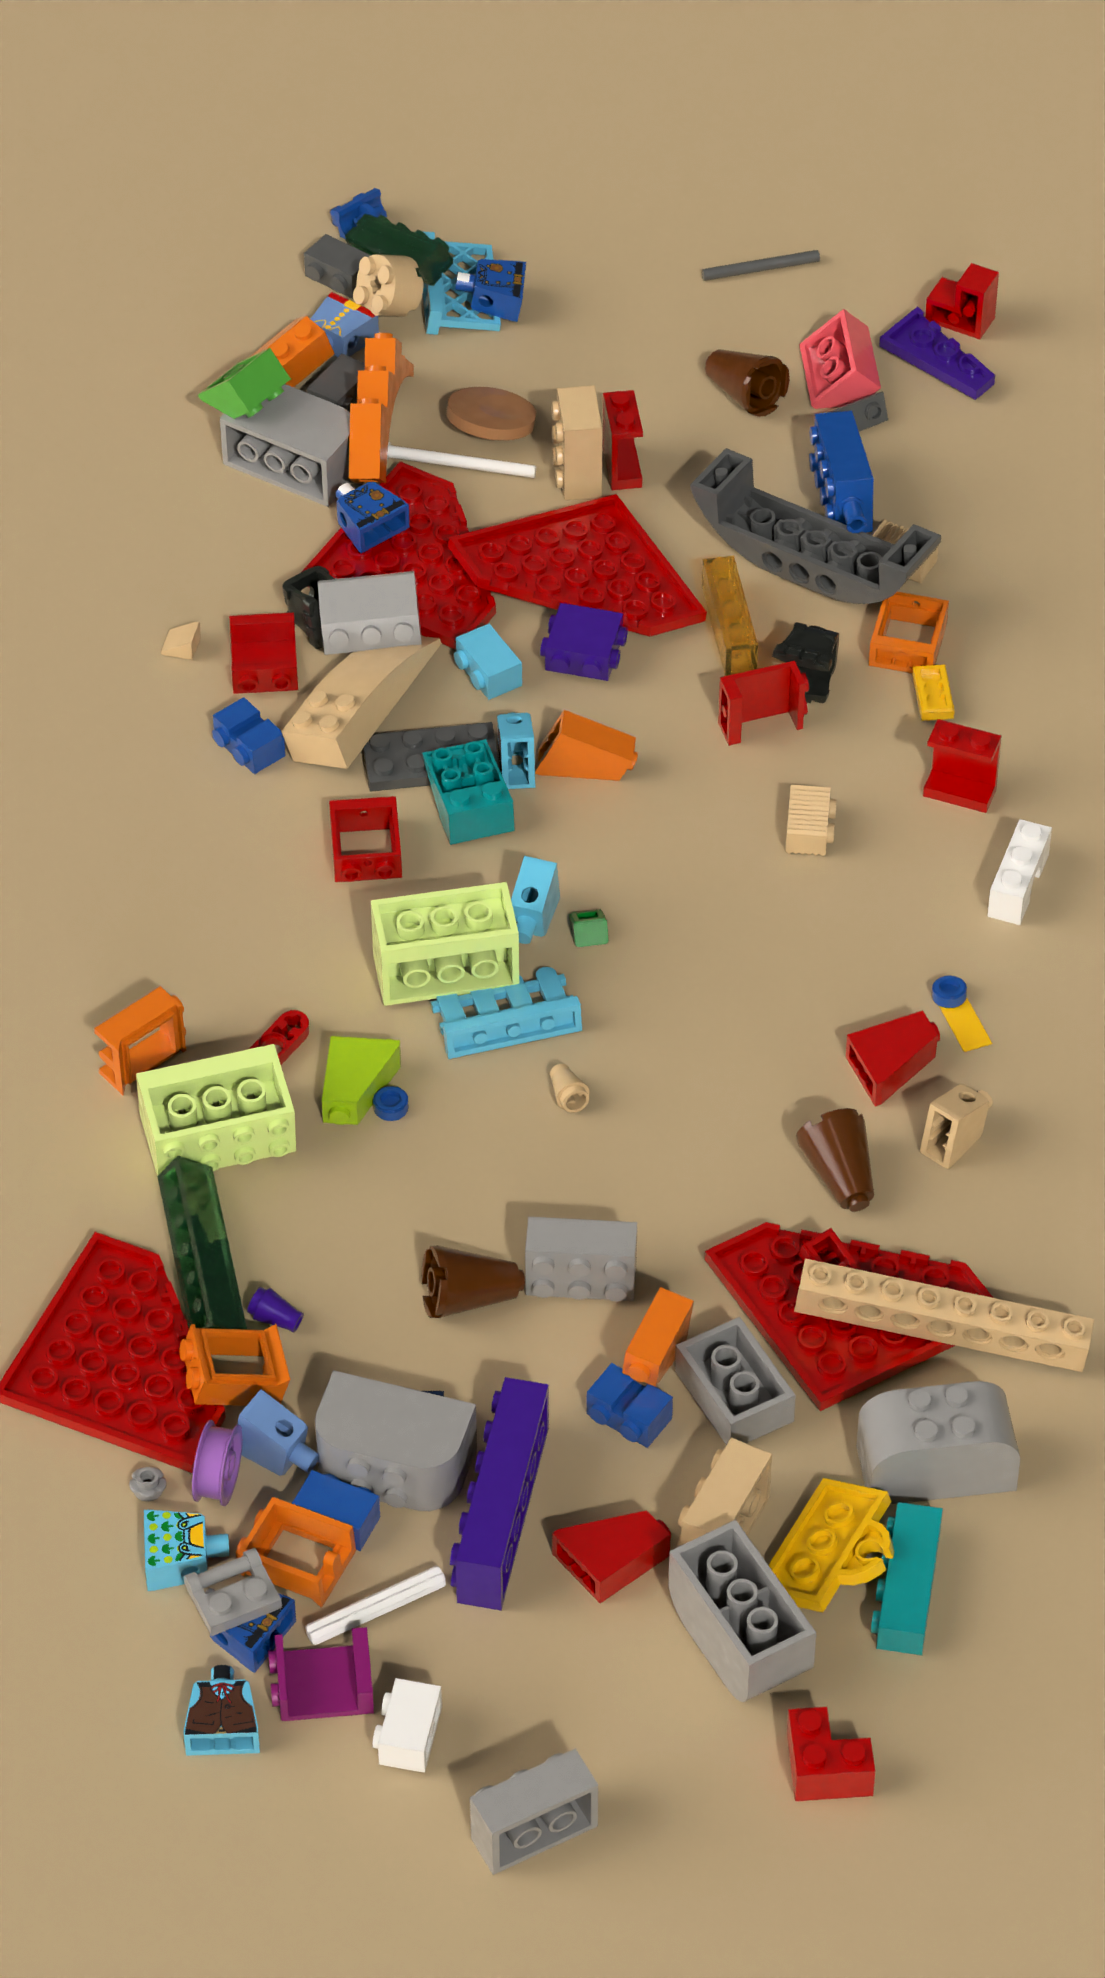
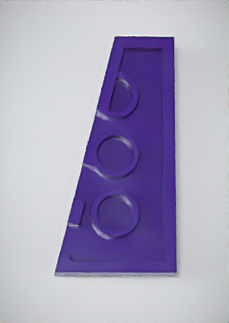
(931, 351)

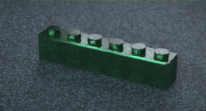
(200, 1246)

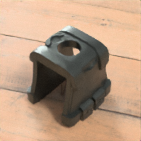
(306, 606)
(815, 655)

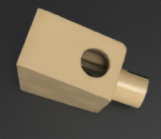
(954, 1124)

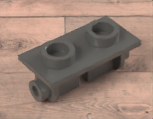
(867, 411)

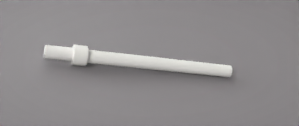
(461, 461)

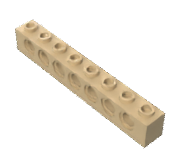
(944, 1315)

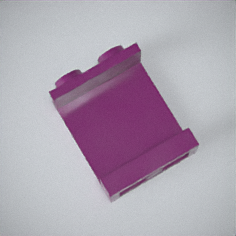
(322, 1680)

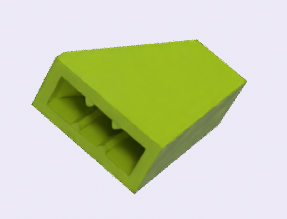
(354, 1075)

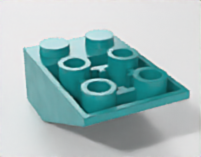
(469, 791)

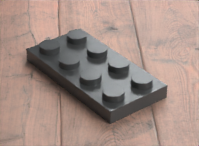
(397, 760)

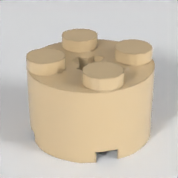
(388, 285)

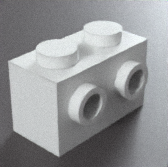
(408, 1725)

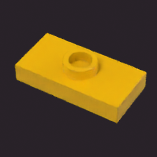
(933, 692)

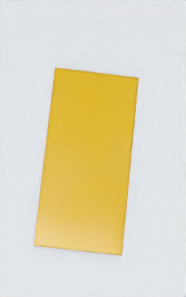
(966, 1026)

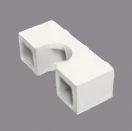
(1016, 874)

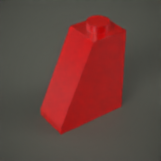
(891, 1053)
(612, 1551)

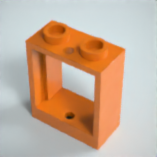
(901, 653)

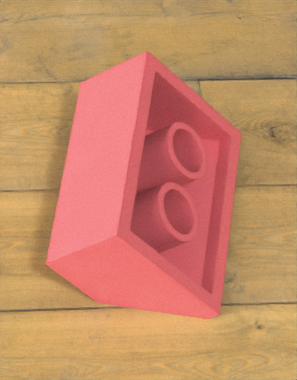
(839, 362)

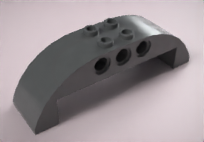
(803, 543)

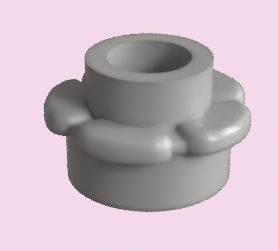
(147, 1490)

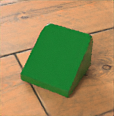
(589, 928)

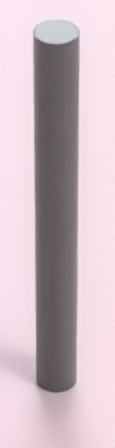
(760, 265)

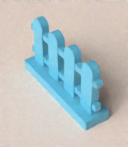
(511, 1026)

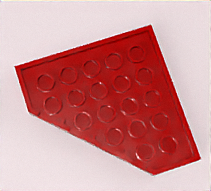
(584, 558)
(445, 593)
(825, 1354)
(112, 1359)

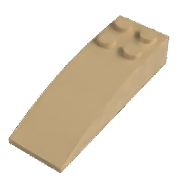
(353, 703)

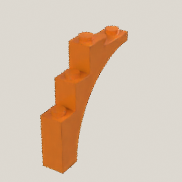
(373, 412)

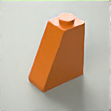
(585, 750)
(656, 1338)

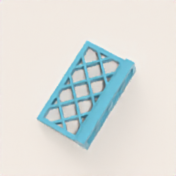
(435, 297)

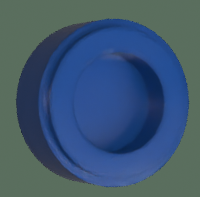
(949, 991)
(390, 1103)

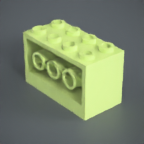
(445, 943)
(218, 1110)

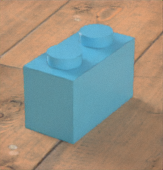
(488, 661)

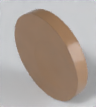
(491, 413)

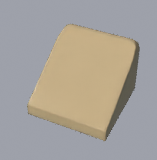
(182, 641)

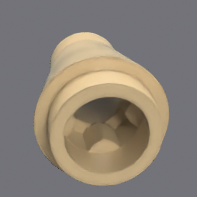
(569, 1089)

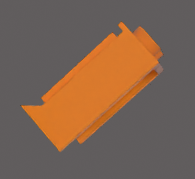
(132, 1024)
(233, 1389)
(308, 1524)

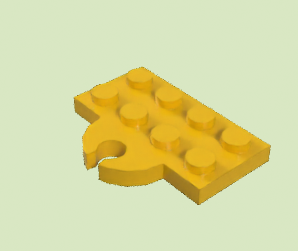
(831, 1543)

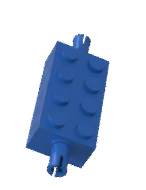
(842, 471)

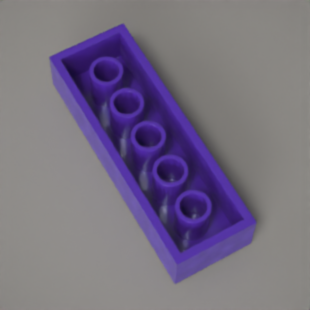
(501, 1493)

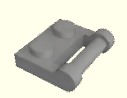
(235, 1602)

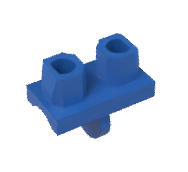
(350, 213)

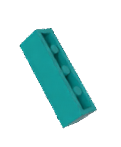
(908, 1580)

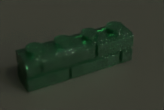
(383, 238)

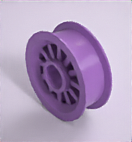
(217, 1463)

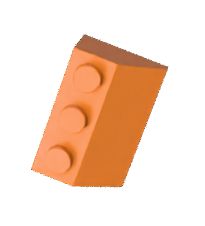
(300, 348)

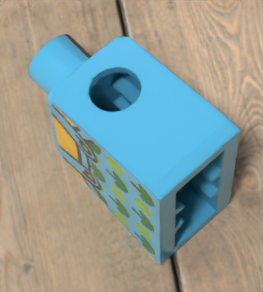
(178, 1546)

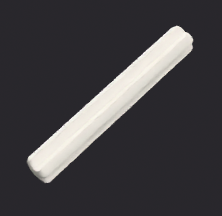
(375, 1605)

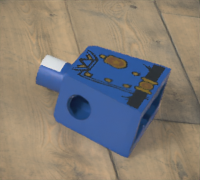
(495, 287)
(370, 514)
(253, 1639)

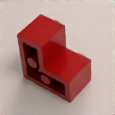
(965, 304)
(827, 1766)

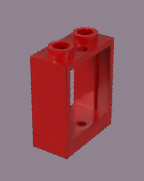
(379, 815)

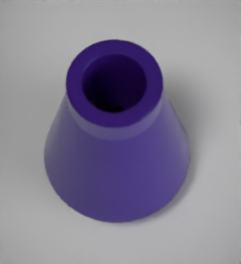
(273, 1309)

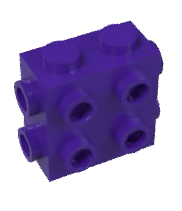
(584, 641)

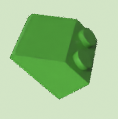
(247, 385)

